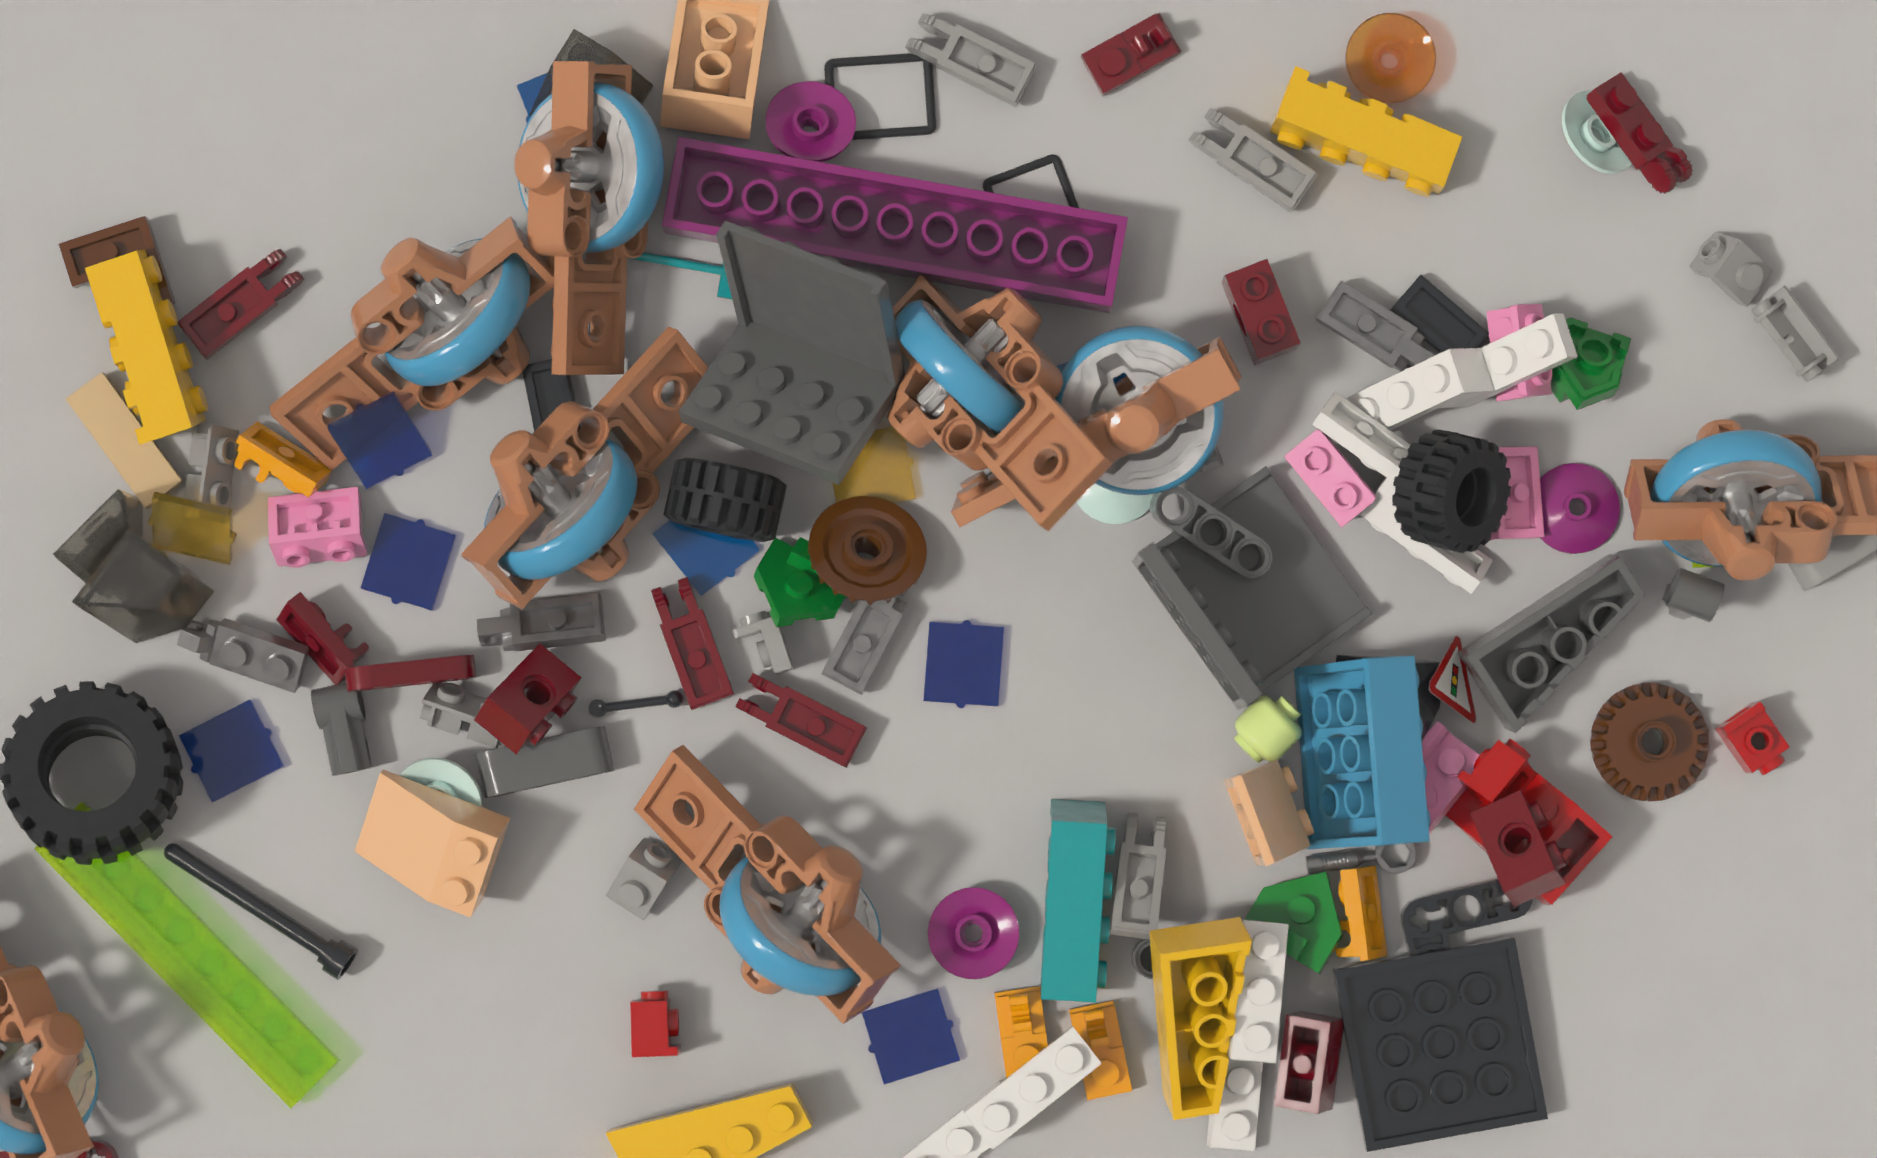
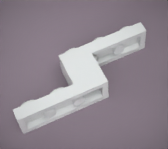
(1468, 374)
(1383, 451)
(1253, 1039)
(1011, 1102)

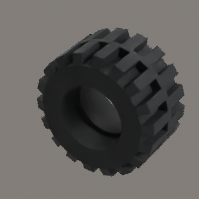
(1451, 491)
(725, 499)

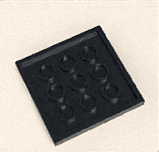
(1440, 1044)

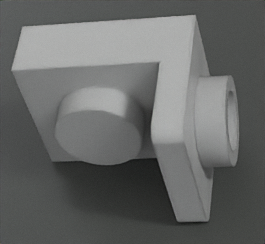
(773, 648)

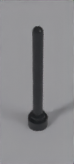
(333, 955)

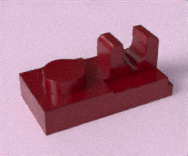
(1130, 54)
(308, 626)

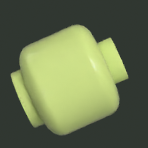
(1268, 728)

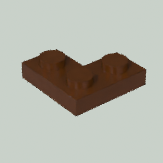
(109, 244)

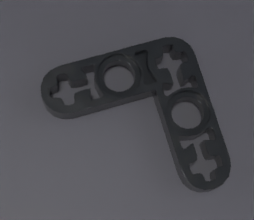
(1436, 936)

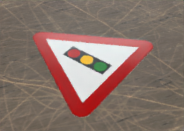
(1452, 684)

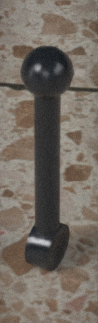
(599, 708)

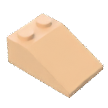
(714, 66)
(1269, 813)
(432, 842)

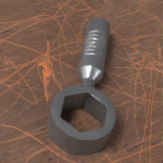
(1354, 858)

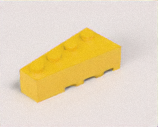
(1364, 134)
(147, 345)
(723, 1129)

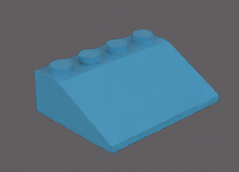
(1362, 752)

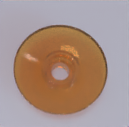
(1396, 36)

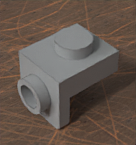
(1732, 267)
(643, 878)

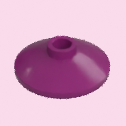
(814, 106)
(1601, 514)
(976, 958)

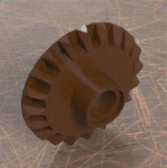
(872, 528)
(1619, 748)

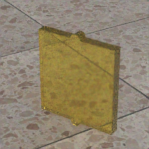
(880, 470)
(192, 528)

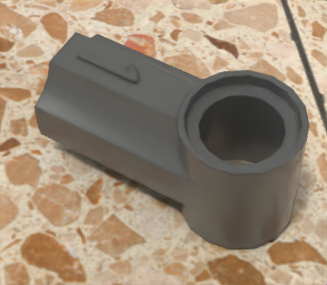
(1693, 596)
(342, 719)

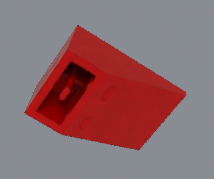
(1569, 825)

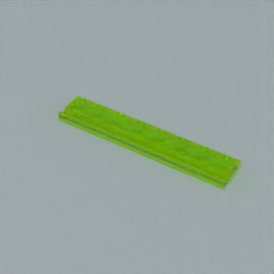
(201, 970)

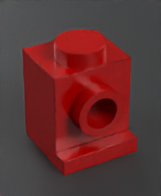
(1737, 735)
(1498, 772)
(654, 1025)

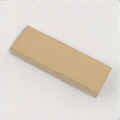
(113, 428)

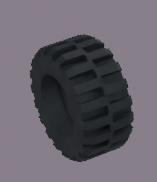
(78, 716)

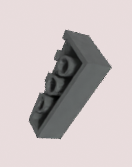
(1540, 646)

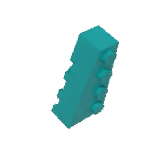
(1075, 900)

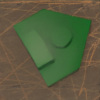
(1595, 371)
(793, 586)
(1311, 916)

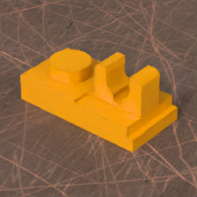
(281, 458)
(1362, 903)
(1020, 1026)
(1101, 1032)

